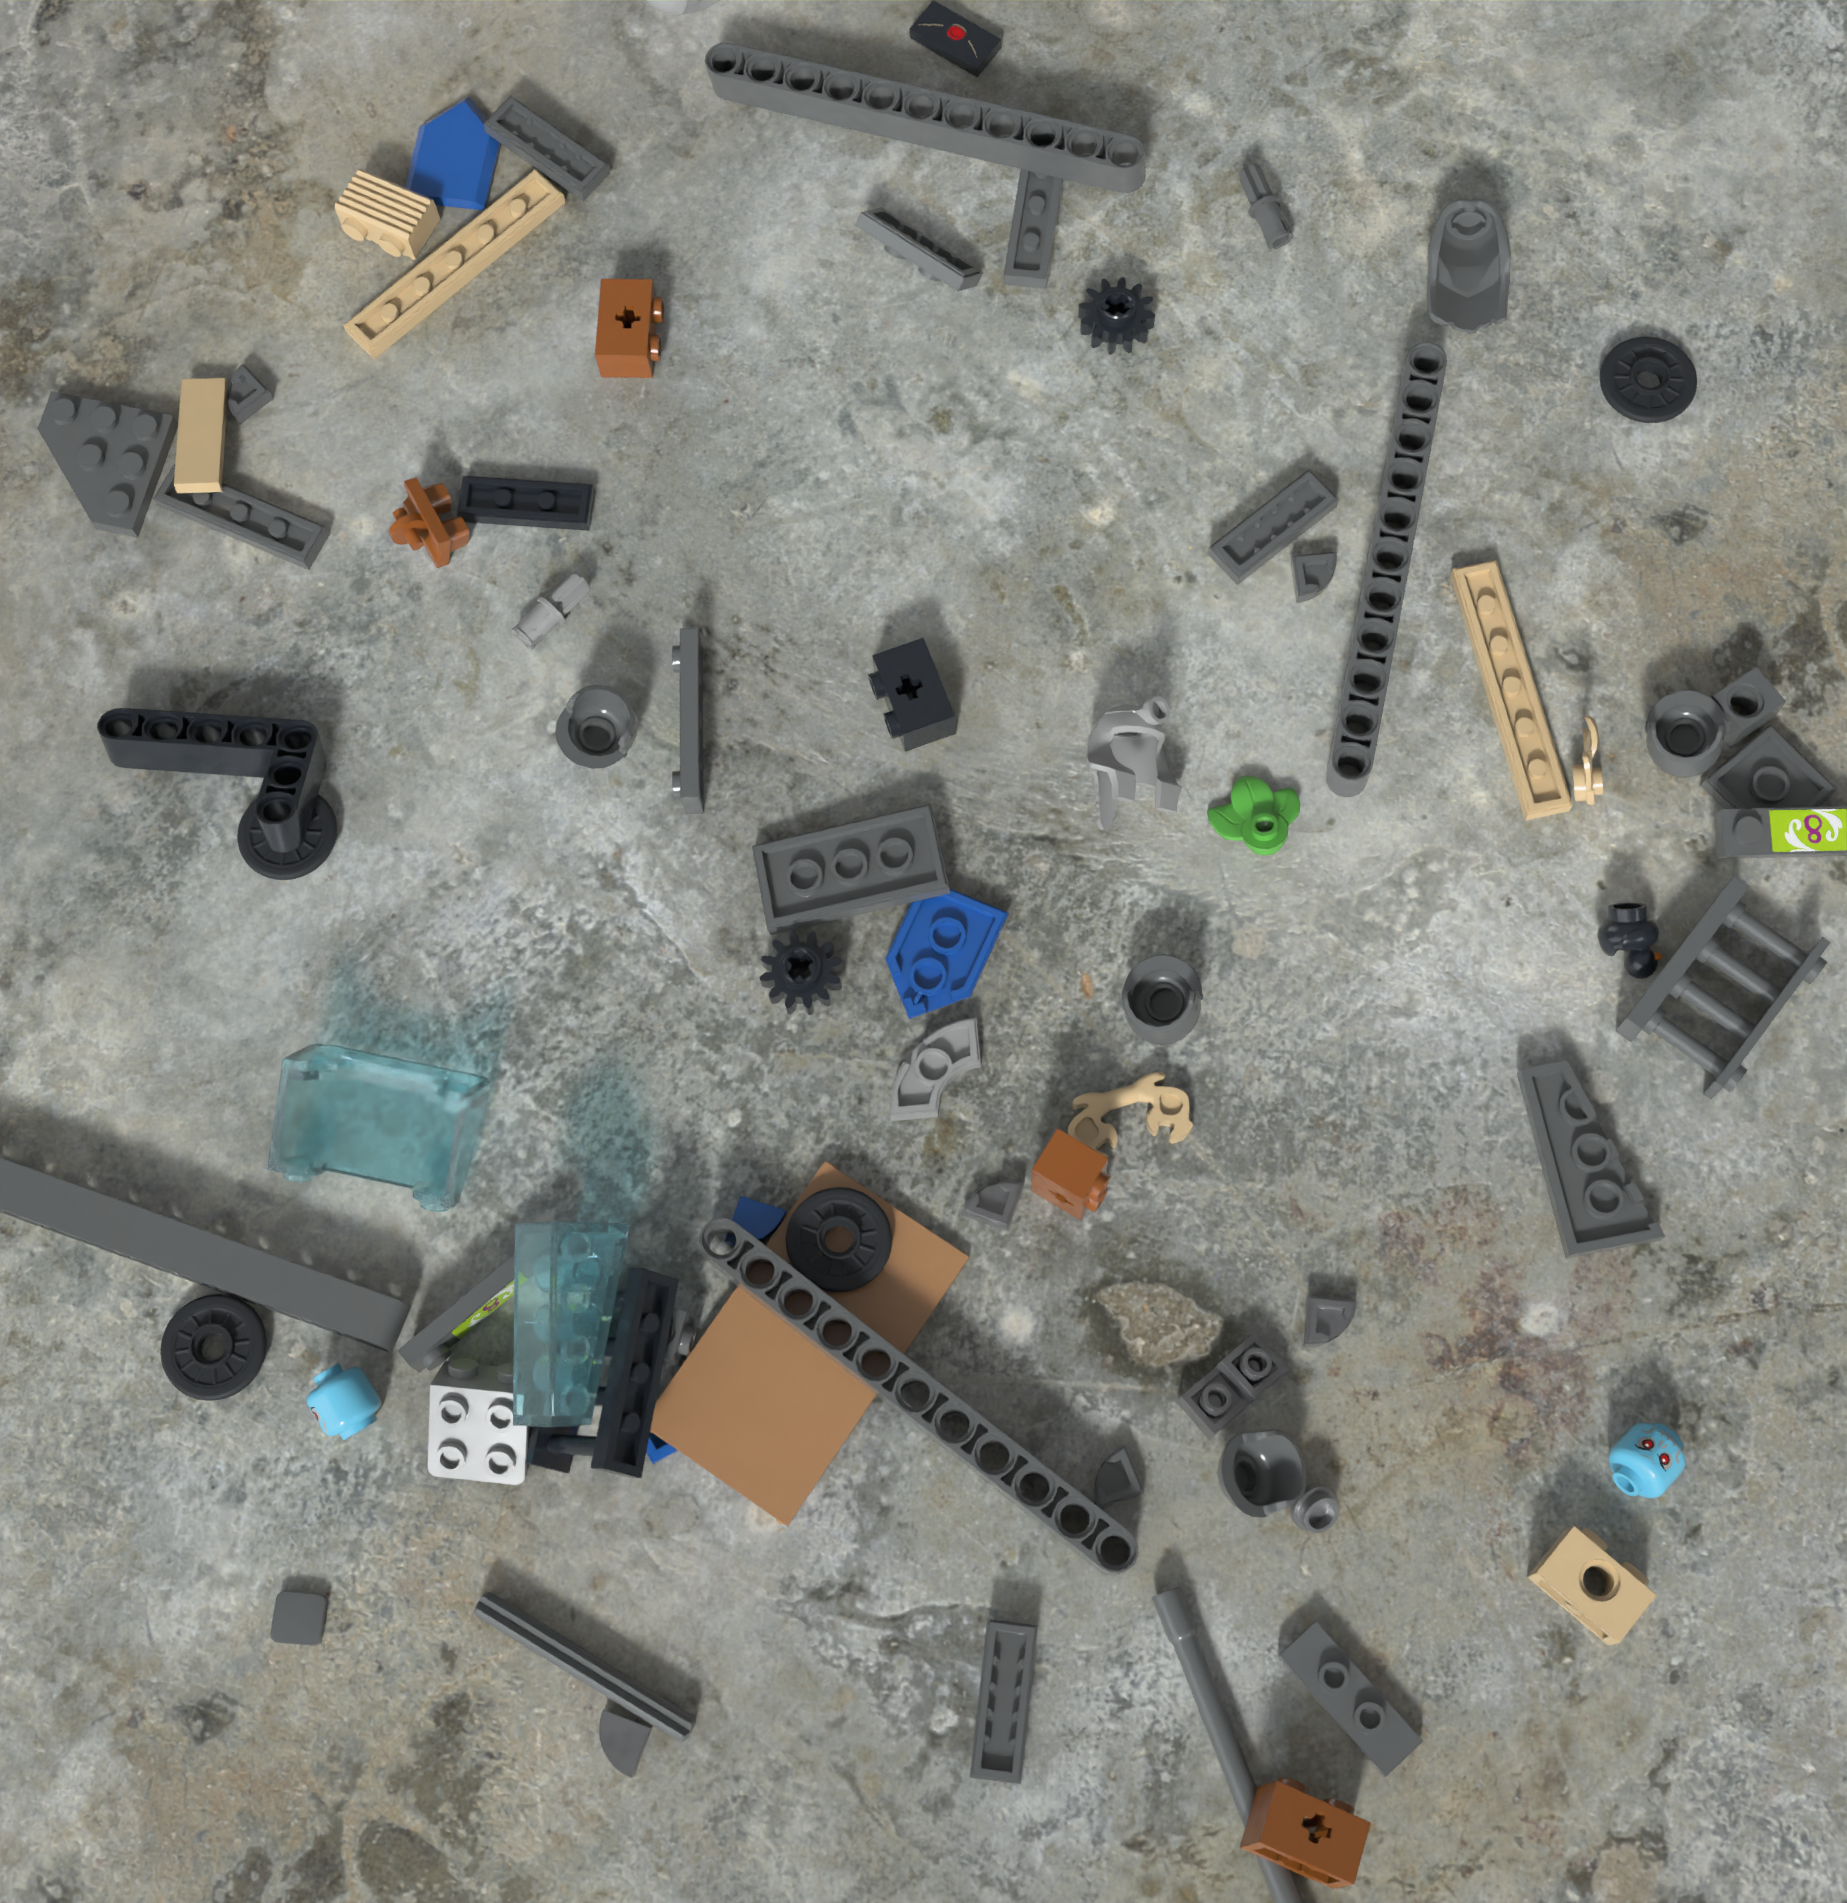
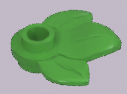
(1255, 809)

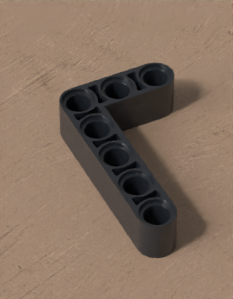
(274, 749)

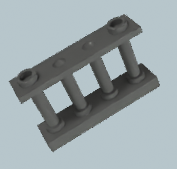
(1703, 946)

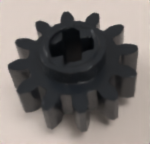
(1116, 315)
(805, 956)

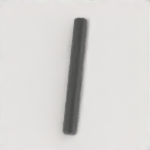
(585, 1666)

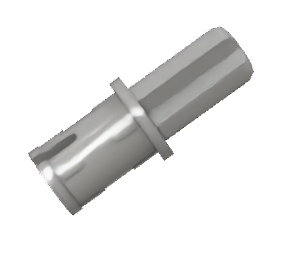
(550, 611)

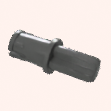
(1265, 207)

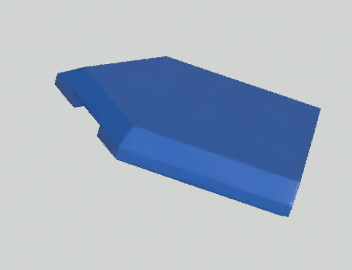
(454, 158)
(942, 950)

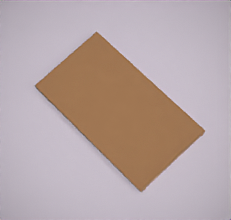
(770, 1405)

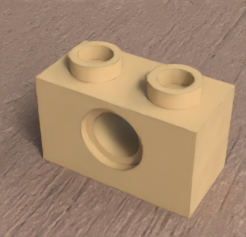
(1562, 1574)

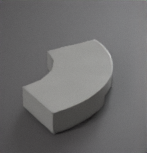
(932, 1067)

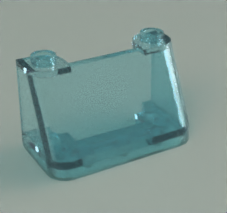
(377, 1121)

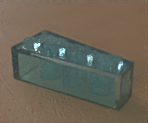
(562, 1317)

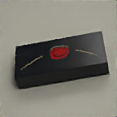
(955, 38)

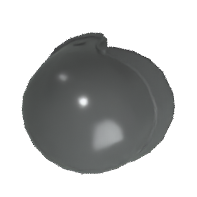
(596, 727)
(1685, 733)
(1162, 999)
(1262, 1472)

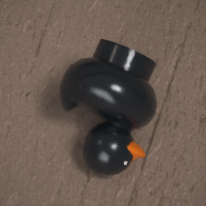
(1634, 932)

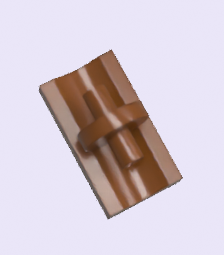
(420, 525)

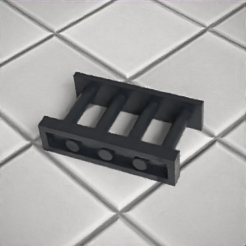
(630, 1389)

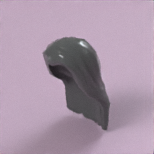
(1468, 266)

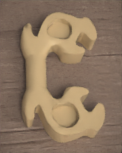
(1168, 1105)

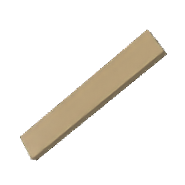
(454, 264)
(1511, 690)

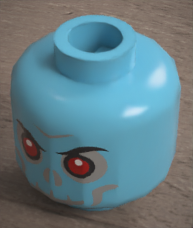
(343, 1401)
(1648, 1458)

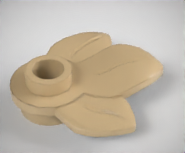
(1588, 780)

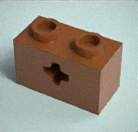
(627, 328)
(1070, 1175)
(1277, 1834)

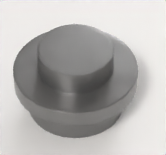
(1316, 1509)

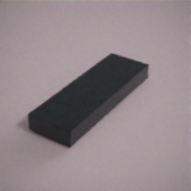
(526, 503)

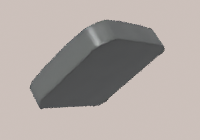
(299, 1618)

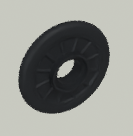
(1642, 403)
(292, 864)
(845, 1209)
(230, 1372)

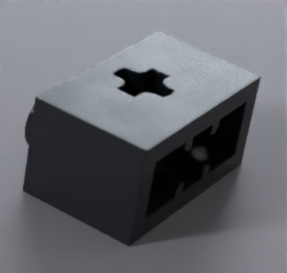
(905, 671)

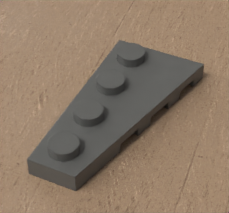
(1584, 1178)

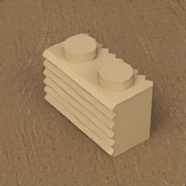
(386, 214)

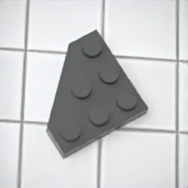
(108, 456)

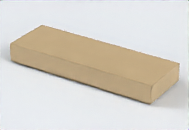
(201, 435)

